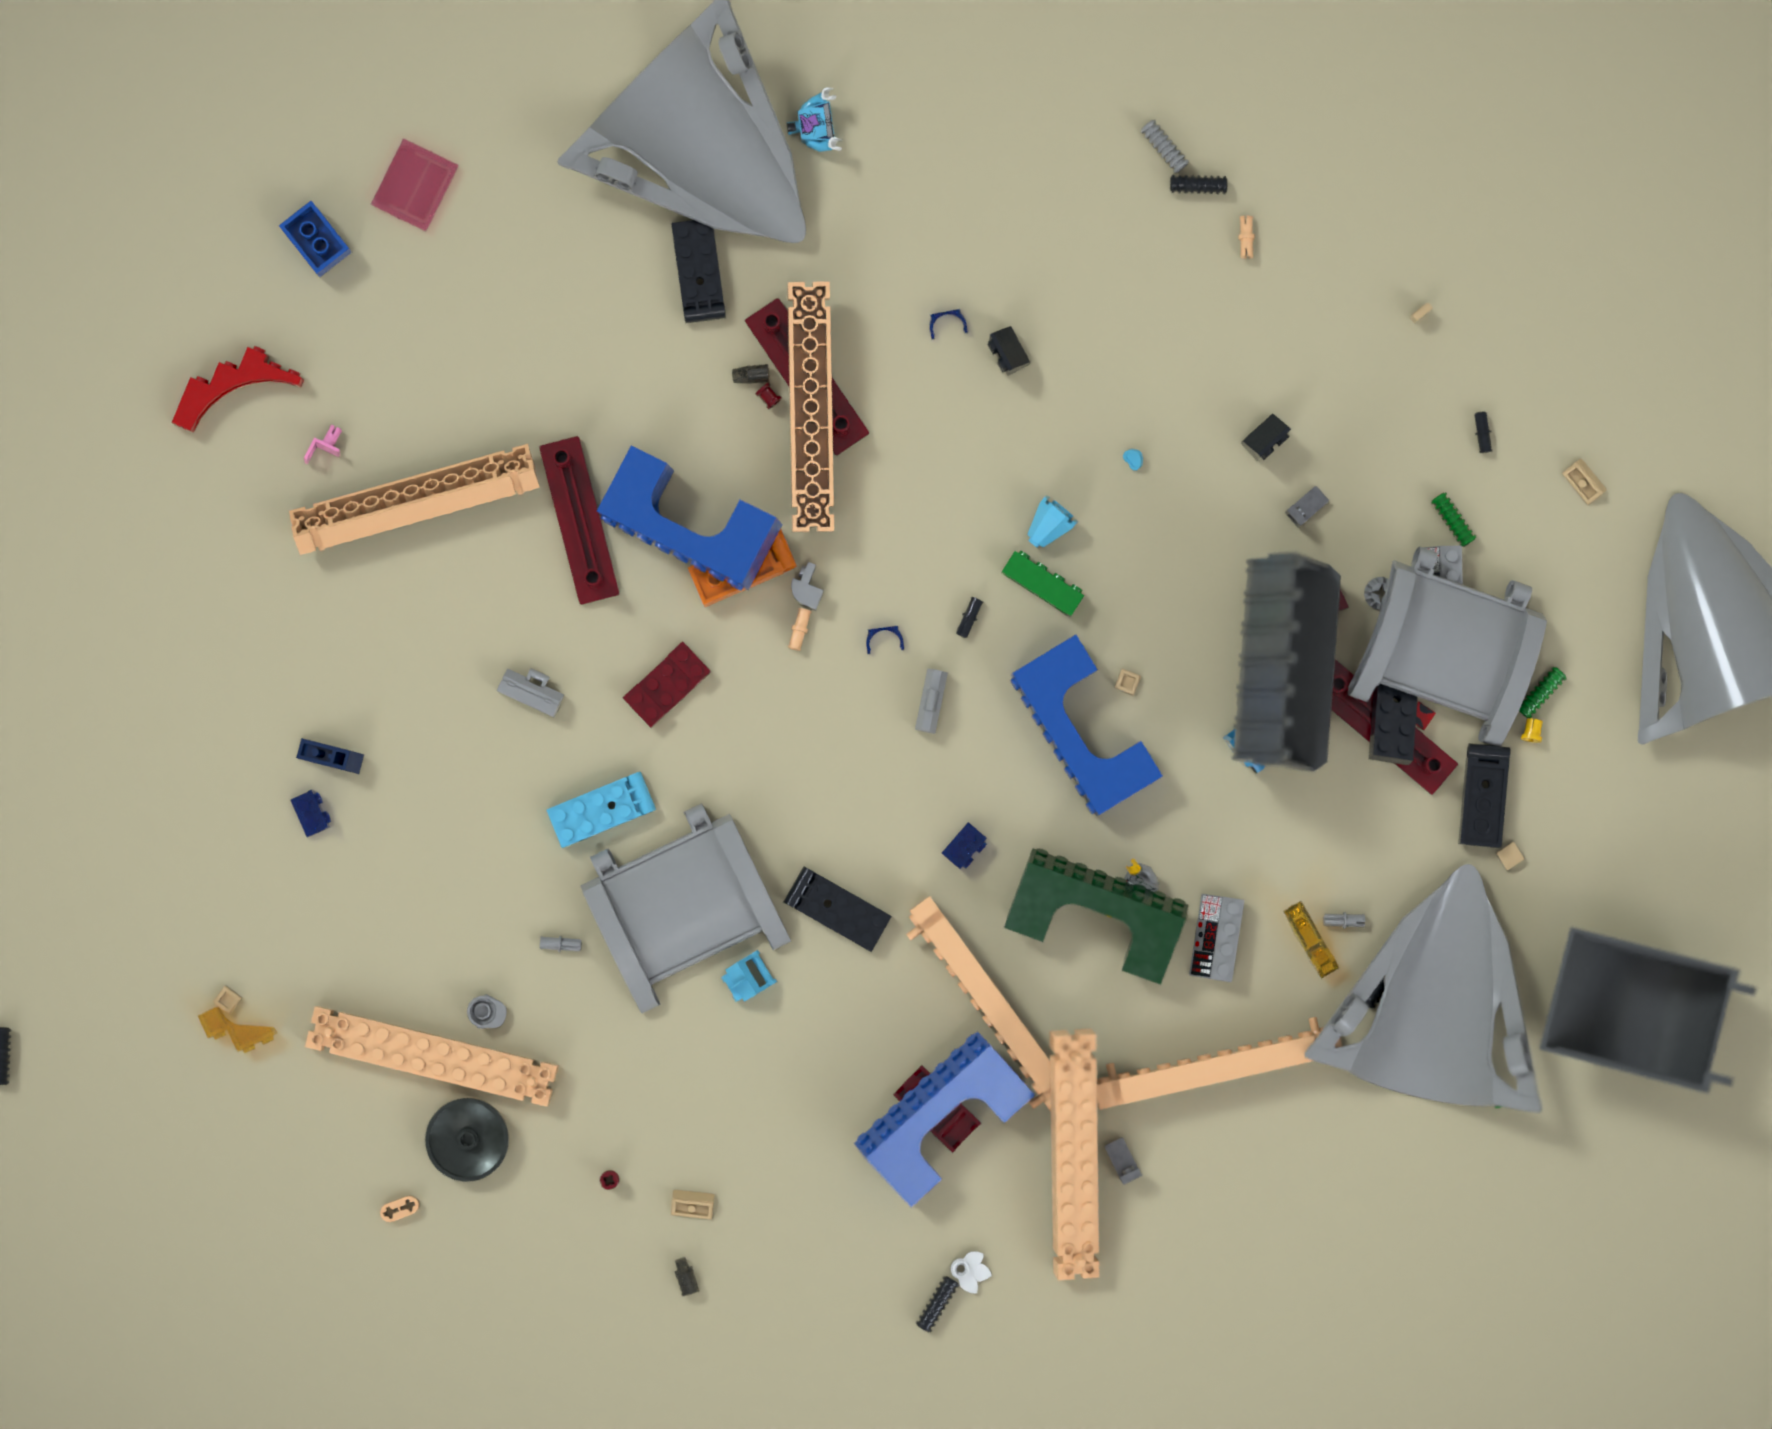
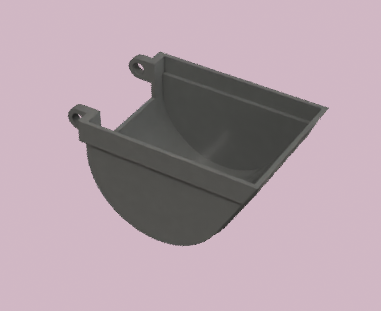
(1640, 1010)

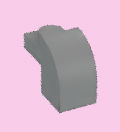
(803, 592)

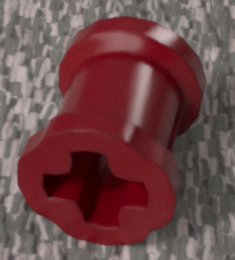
(768, 395)
(615, 1178)

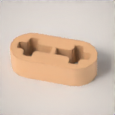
(401, 1213)

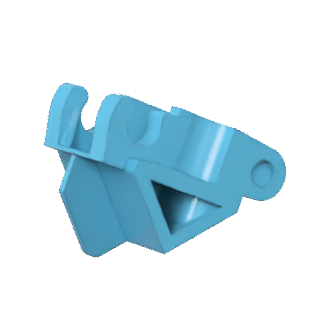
(741, 980)

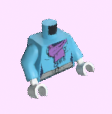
(816, 123)

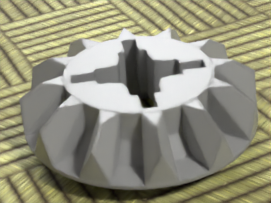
(1372, 586)

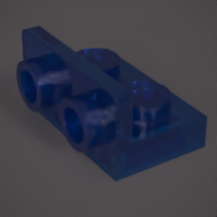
(311, 813)
(964, 846)

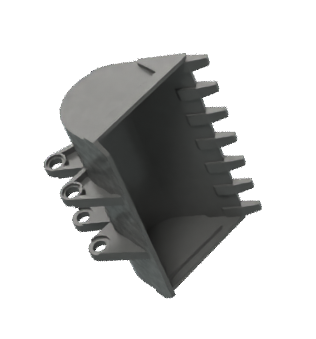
(1287, 662)

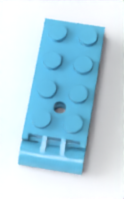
(590, 812)

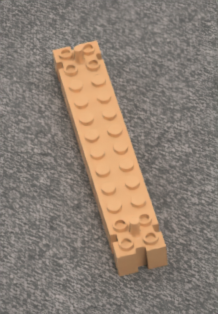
(810, 406)
(414, 499)
(985, 995)
(431, 1056)
(1207, 1070)
(1074, 1154)

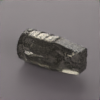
(751, 374)
(685, 1277)

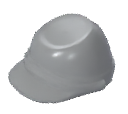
(486, 1012)

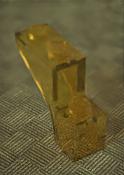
(1310, 939)
(242, 1036)

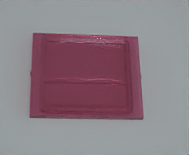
(414, 184)

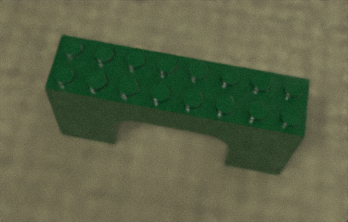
(1056, 882)

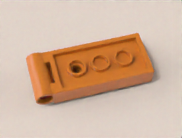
(776, 563)

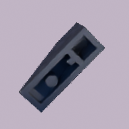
(330, 756)

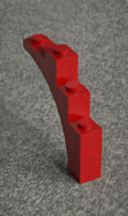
(253, 369)

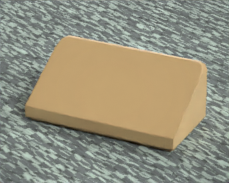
(1584, 481)
(692, 1204)

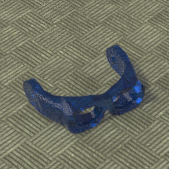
(934, 317)
(894, 629)

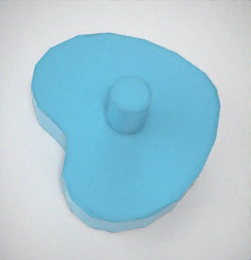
(1133, 458)

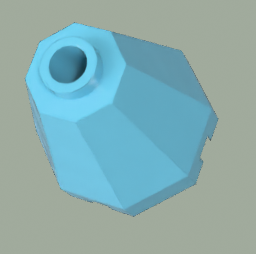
(1049, 523)

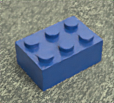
(315, 239)

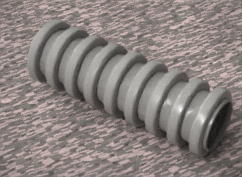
(1164, 146)

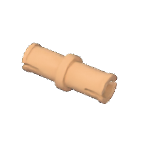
(1246, 237)
(799, 629)

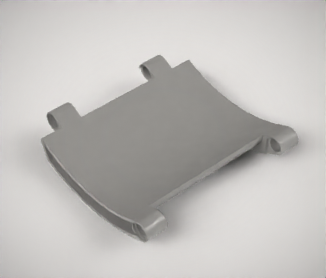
(1453, 645)
(680, 904)

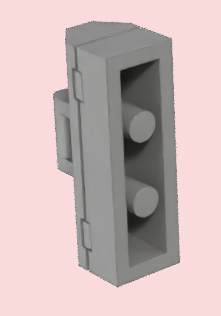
(524, 691)
(931, 701)

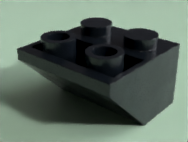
(1008, 350)
(1265, 436)

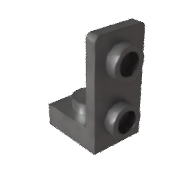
(1307, 506)
(1122, 1161)

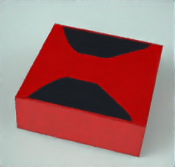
(1423, 716)

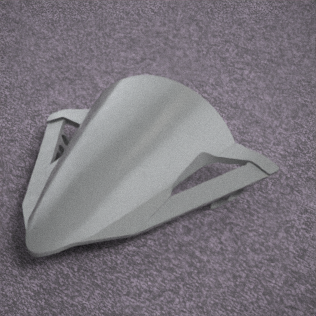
(690, 126)
(1716, 608)
(1436, 1018)

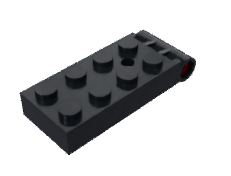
(698, 260)
(1392, 726)
(1484, 807)
(847, 914)

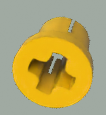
(1532, 731)

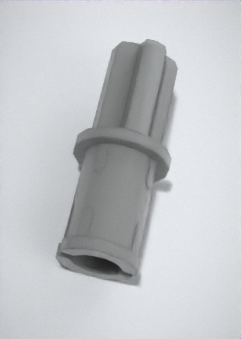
(1344, 920)
(560, 943)

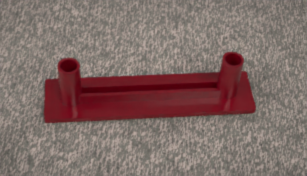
(771, 331)
(579, 520)
(1430, 763)

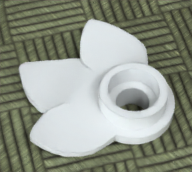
(973, 1272)

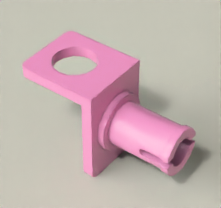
(326, 444)

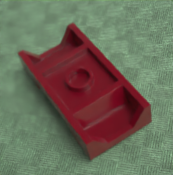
(667, 684)
(954, 1126)

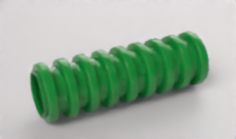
(1453, 519)
(1542, 692)

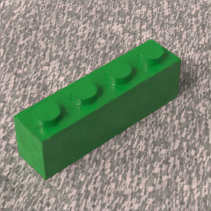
(1042, 583)

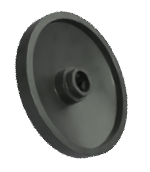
(467, 1139)

